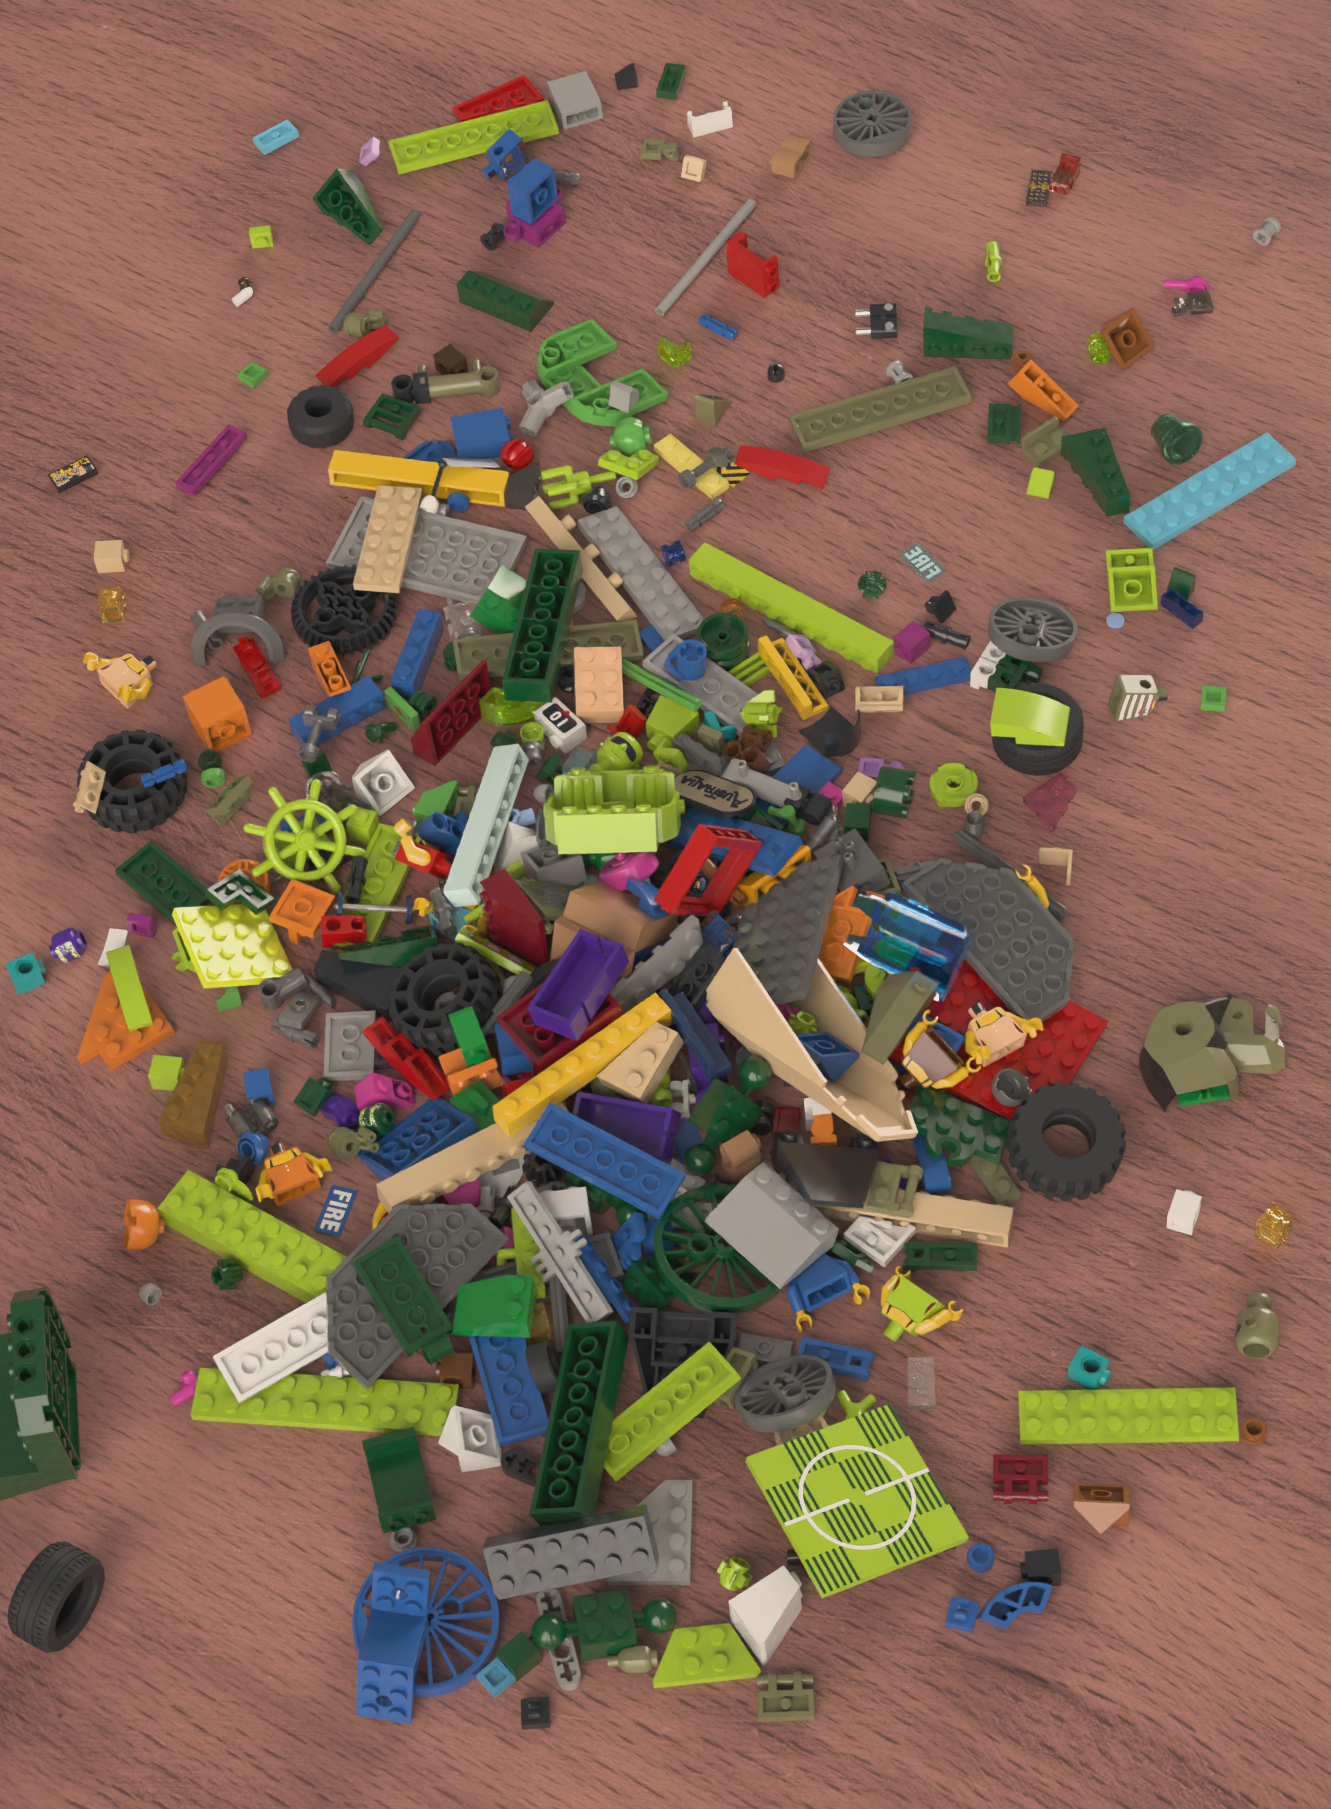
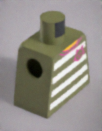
(1134, 696)

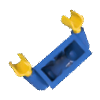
(822, 1283)

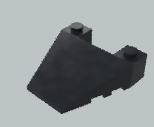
(824, 1172)

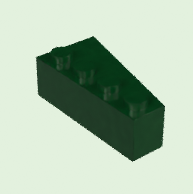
(965, 337)

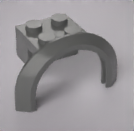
(238, 616)

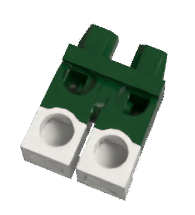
(1001, 670)

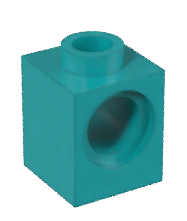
(26, 973)
(1088, 1359)

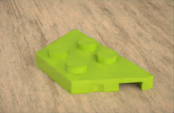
(704, 1656)

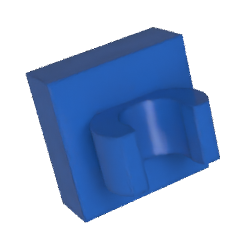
(962, 1614)

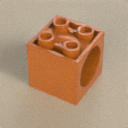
(217, 715)

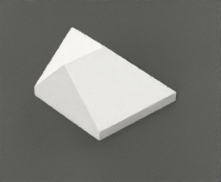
(381, 782)
(513, 842)
(471, 1438)

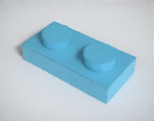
(275, 137)

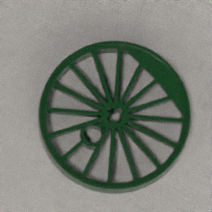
(715, 1250)

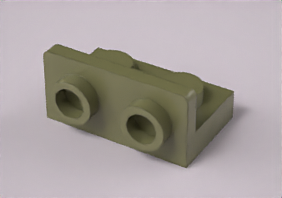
(1043, 443)
(230, 800)

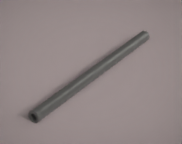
(374, 271)

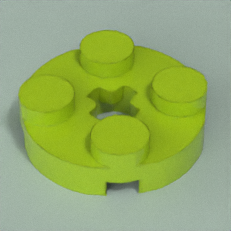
(941, 780)

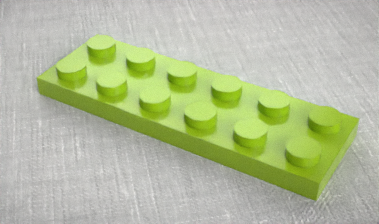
(384, 879)
(667, 1409)

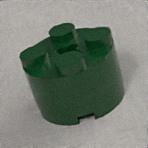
(894, 792)

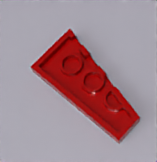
(502, 98)

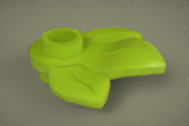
(228, 1180)

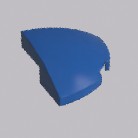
(647, 893)

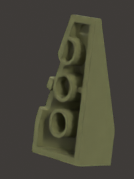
(895, 1011)

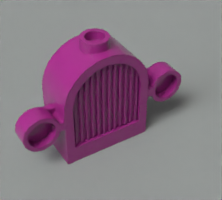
(541, 229)

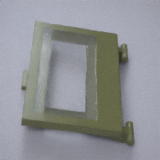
(547, 899)

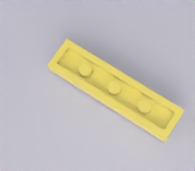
(683, 458)

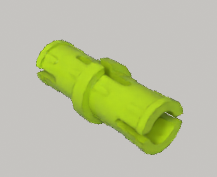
(993, 261)

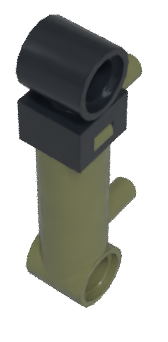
(424, 387)

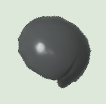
(1010, 1087)

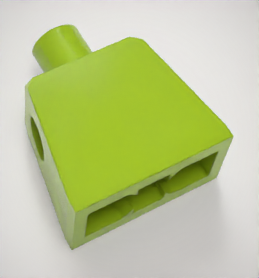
(668, 721)

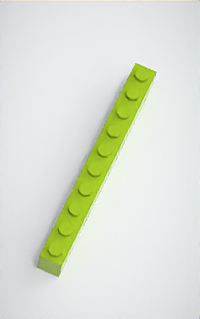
(791, 608)

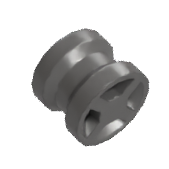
(534, 752)

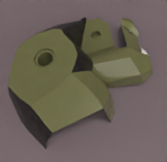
(1206, 1046)

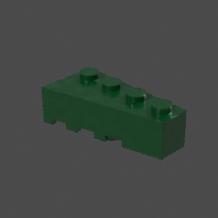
(1098, 467)

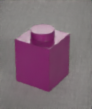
(911, 642)

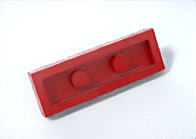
(256, 667)

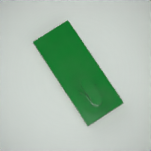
(477, 1103)

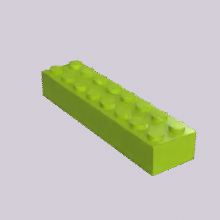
(249, 1236)

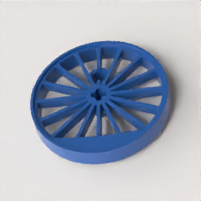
(439, 1619)

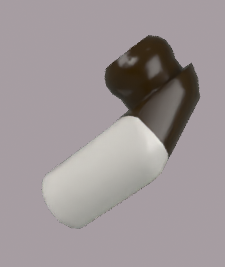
(245, 293)

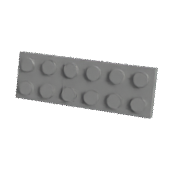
(716, 689)

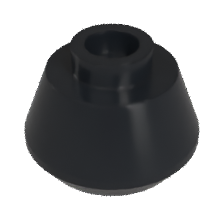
(596, 500)

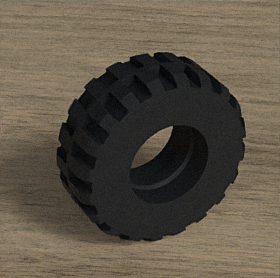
(141, 806)
(429, 977)
(1072, 1107)

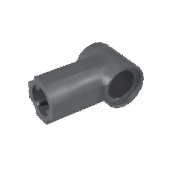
(281, 989)

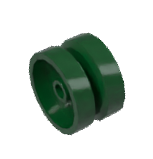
(724, 639)

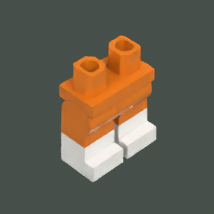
(820, 1123)

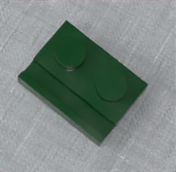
(1004, 423)

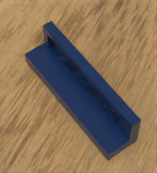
(696, 1036)

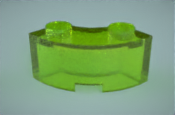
(506, 713)

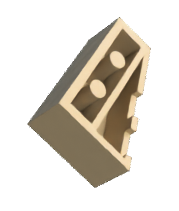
(643, 1064)

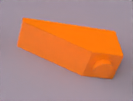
(1042, 391)

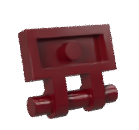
(1020, 1470)

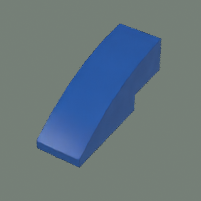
(935, 1174)

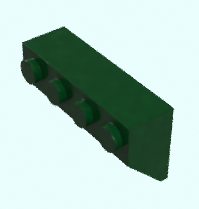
(502, 299)

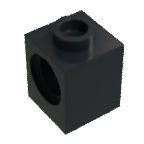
(1041, 1567)

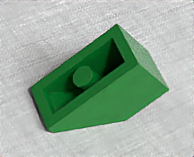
(469, 1036)

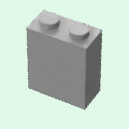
(575, 100)

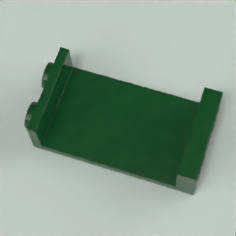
(399, 1480)

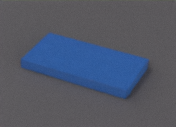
(806, 769)

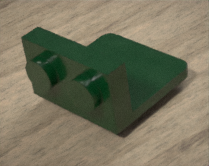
(647, 1286)

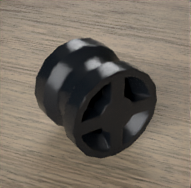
(565, 683)

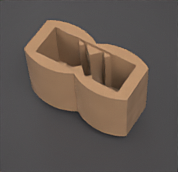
(790, 156)
(741, 1155)

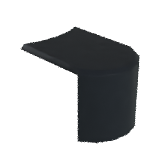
(833, 734)

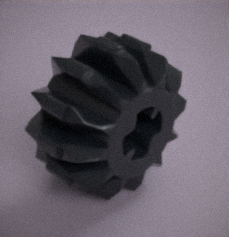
(540, 1170)

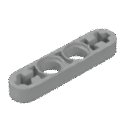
(574, 1666)

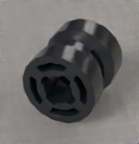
(764, 1123)

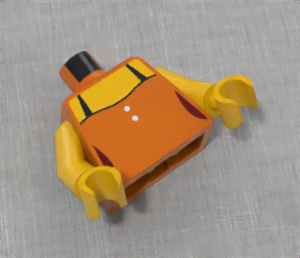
(290, 1174)

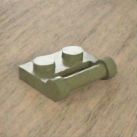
(886, 1187)

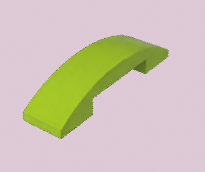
(129, 988)

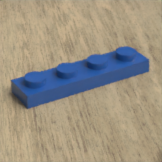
(928, 676)

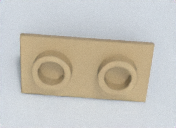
(90, 788)

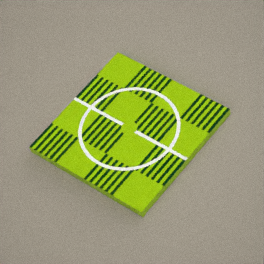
(856, 1500)

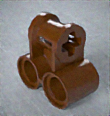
(750, 748)

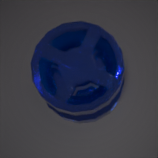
(673, 553)

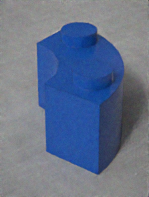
(1013, 1601)

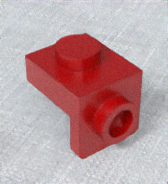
(630, 722)

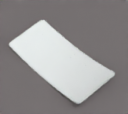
(115, 939)

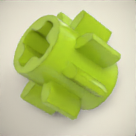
(803, 1023)
(734, 1573)

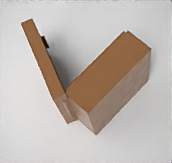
(610, 916)

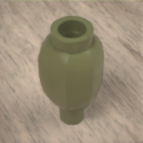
(634, 1659)

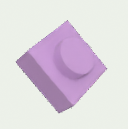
(369, 151)

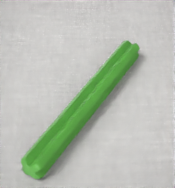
(660, 686)

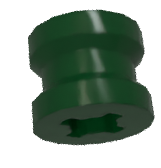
(423, 704)

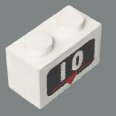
(561, 725)

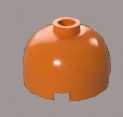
(141, 1225)

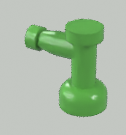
(795, 825)

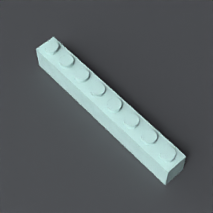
(486, 825)

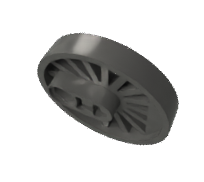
(884, 126)
(1032, 629)
(791, 1384)

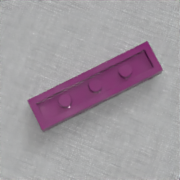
(211, 460)

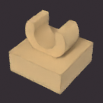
(693, 168)

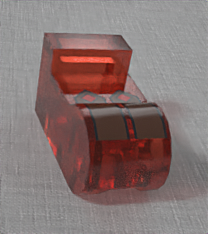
(1066, 174)

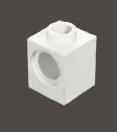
(1184, 1211)

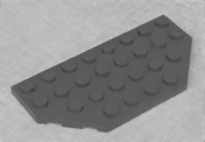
(787, 927)
(1013, 935)
(448, 1250)

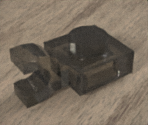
(1194, 302)

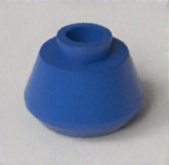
(254, 1146)

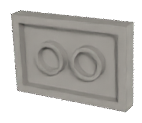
(347, 1050)

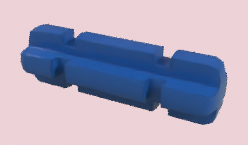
(718, 327)
(163, 773)

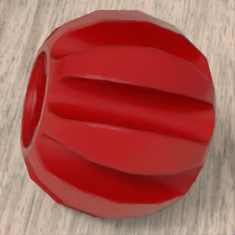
(517, 455)

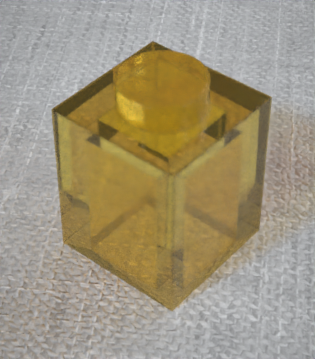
(112, 604)

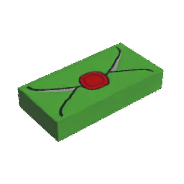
(402, 709)

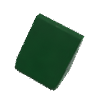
(1182, 582)

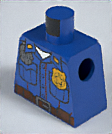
(506, 156)
(718, 933)

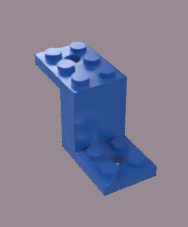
(393, 1643)

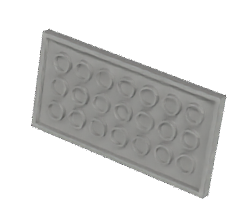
(445, 553)

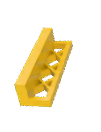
(789, 681)

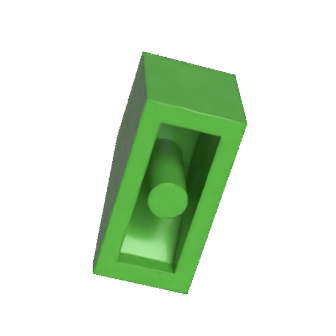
(440, 799)

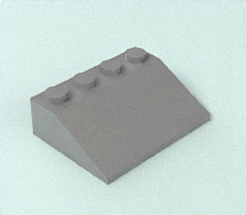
(772, 1225)

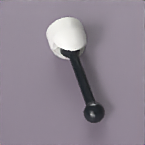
(430, 502)

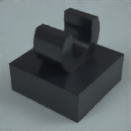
(535, 1713)

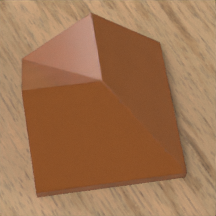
(1126, 337)
(1102, 1504)

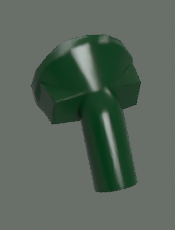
(376, 733)

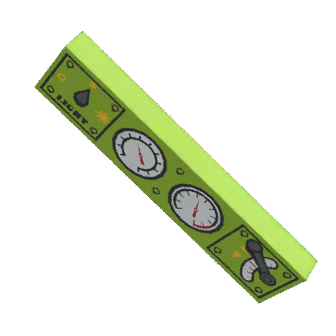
(494, 952)

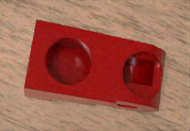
(343, 929)

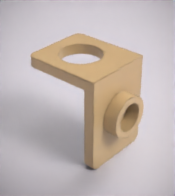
(1057, 857)

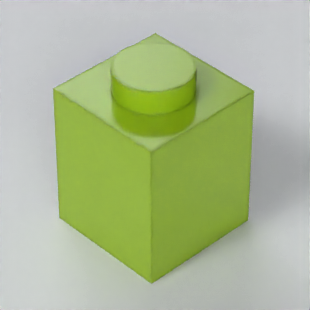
(362, 826)
(165, 1072)

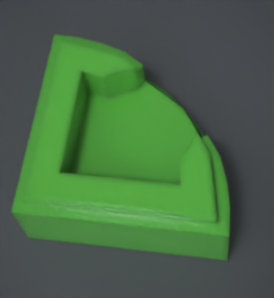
(229, 1000)

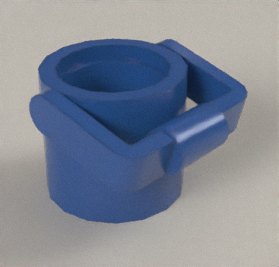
(690, 660)

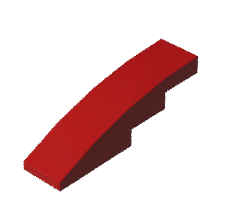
(360, 354)
(783, 465)
(406, 1060)

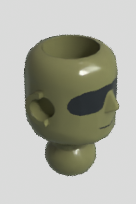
(1257, 1327)

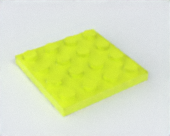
(231, 945)

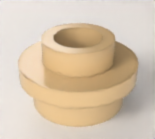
(976, 797)

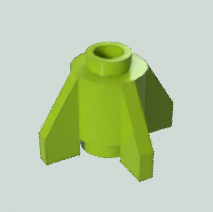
(761, 712)

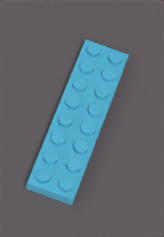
(1209, 491)

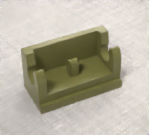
(741, 1362)

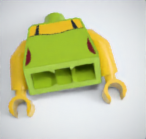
(912, 1307)

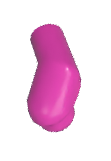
(187, 1390)

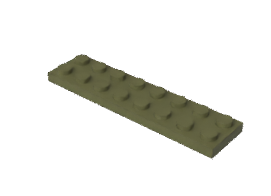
(880, 409)
(496, 648)

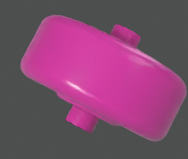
(628, 865)

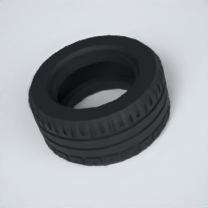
(1044, 759)
(56, 1596)

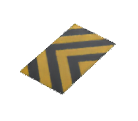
(732, 473)

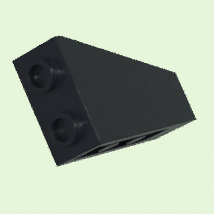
(358, 982)

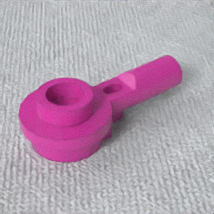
(1194, 284)

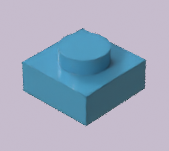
(496, 1678)

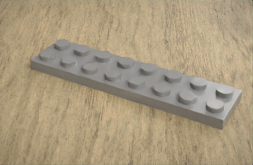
(642, 573)

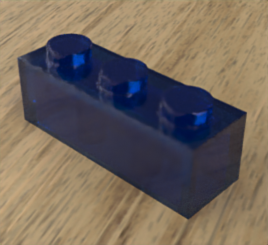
(1182, 608)

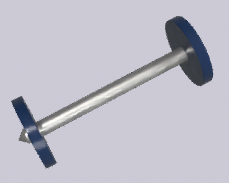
(407, 909)

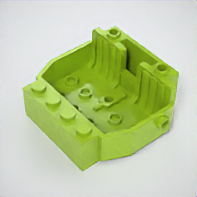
(613, 811)

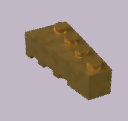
(195, 1098)

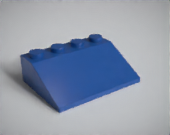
(417, 1137)

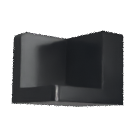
(243, 1168)

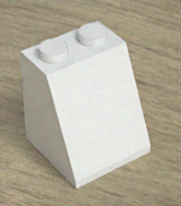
(767, 1612)

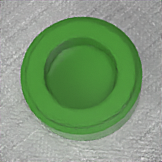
(213, 777)

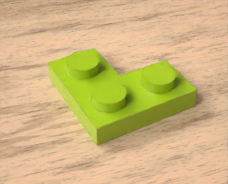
(632, 466)

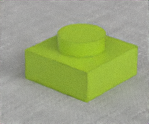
(261, 236)

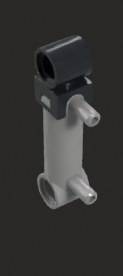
(807, 806)

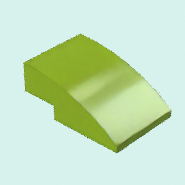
(1131, 580)
(1029, 718)

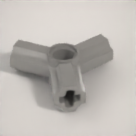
(542, 404)

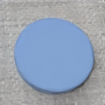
(1115, 620)

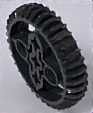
(341, 611)

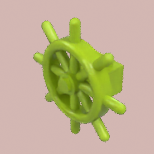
(305, 840)

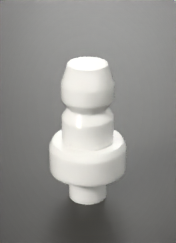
(338, 1371)

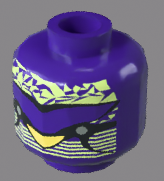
(68, 945)

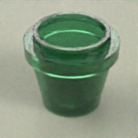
(1176, 438)

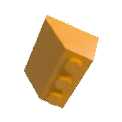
(760, 883)

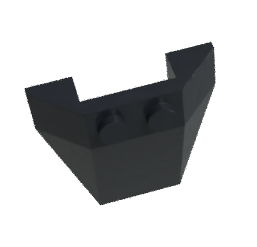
(669, 1338)

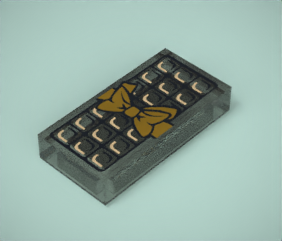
(1039, 188)

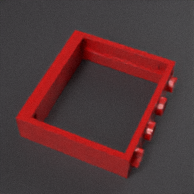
(725, 880)

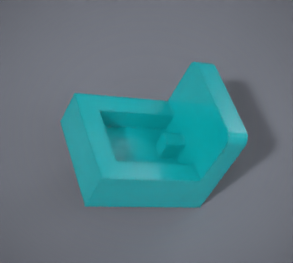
(729, 731)

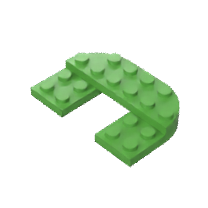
(562, 360)

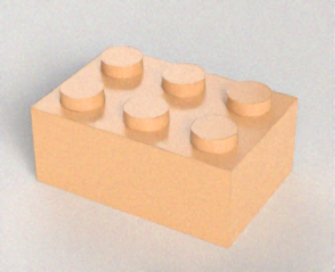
(598, 684)

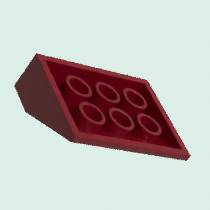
(452, 717)
(512, 919)
(544, 1046)

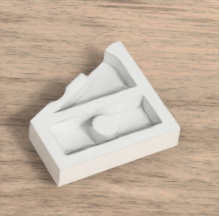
(878, 1238)

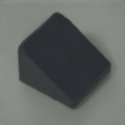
(626, 77)

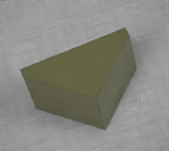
(710, 408)

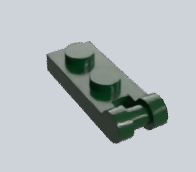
(940, 1256)

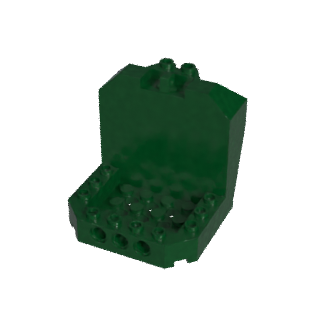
(37, 1398)

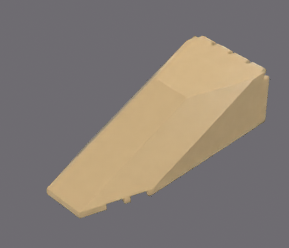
(860, 1096)

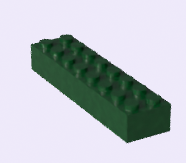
(542, 625)
(579, 1422)

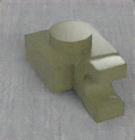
(657, 148)

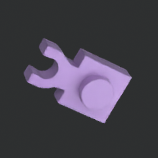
(803, 649)

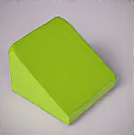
(1041, 483)

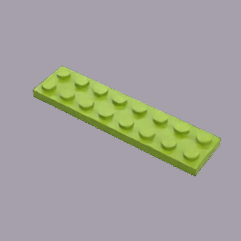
(471, 137)
(1128, 1416)

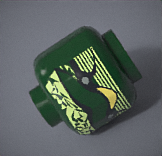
(377, 1118)

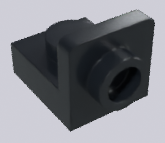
(827, 677)

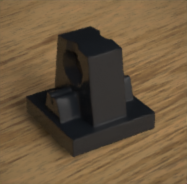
(941, 606)

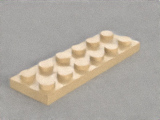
(388, 539)

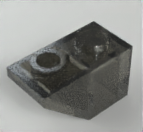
(523, 487)

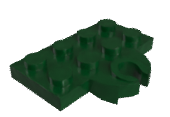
(958, 1127)

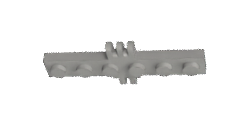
(559, 1253)

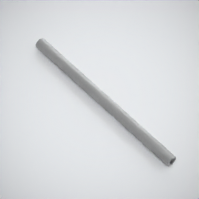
(705, 257)

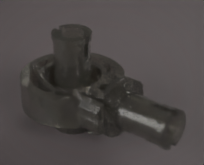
(334, 792)

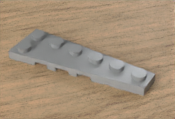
(661, 967)

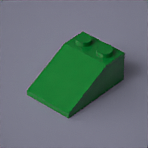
(501, 602)
(496, 1307)

